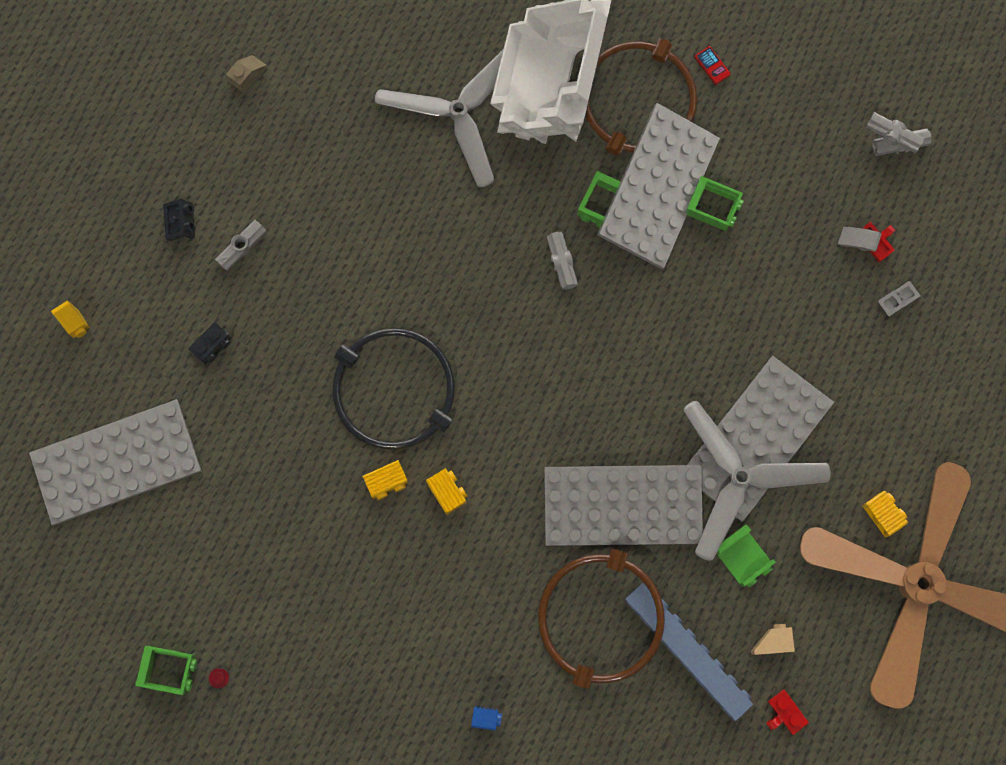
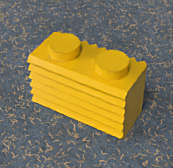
(385, 480)
(446, 491)
(885, 513)

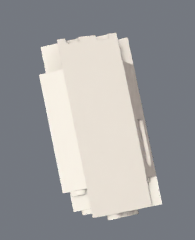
(538, 64)

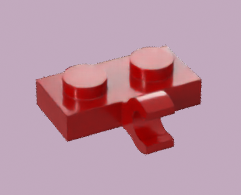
(884, 248)
(786, 712)

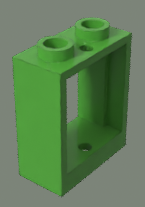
(605, 182)
(722, 190)
(147, 665)

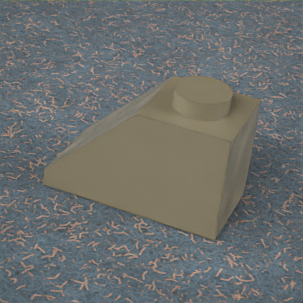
(245, 72)

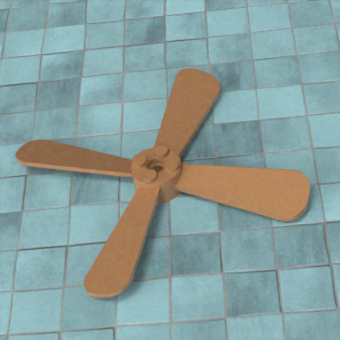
(898, 667)

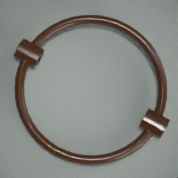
(660, 53)
(584, 674)

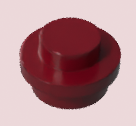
(219, 678)

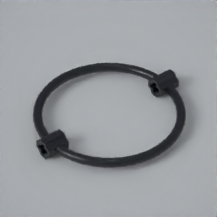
(438, 419)

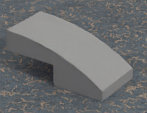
(859, 238)
(899, 298)

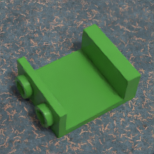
(744, 557)

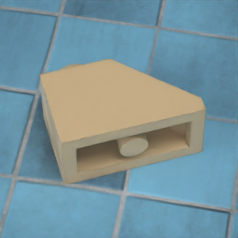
(775, 641)

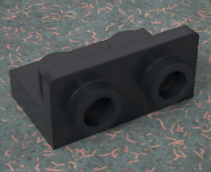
(179, 220)
(210, 343)

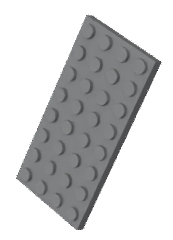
(658, 186)
(764, 428)
(115, 462)
(623, 505)

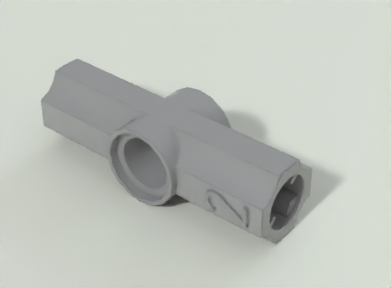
(895, 132)
(881, 147)
(249, 236)
(562, 260)

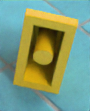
(71, 319)

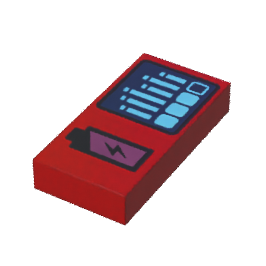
(712, 65)

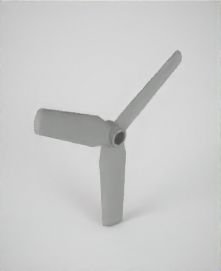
(465, 128)
(732, 494)

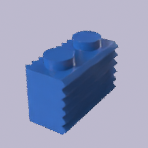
(486, 718)

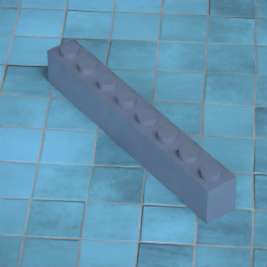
(692, 655)

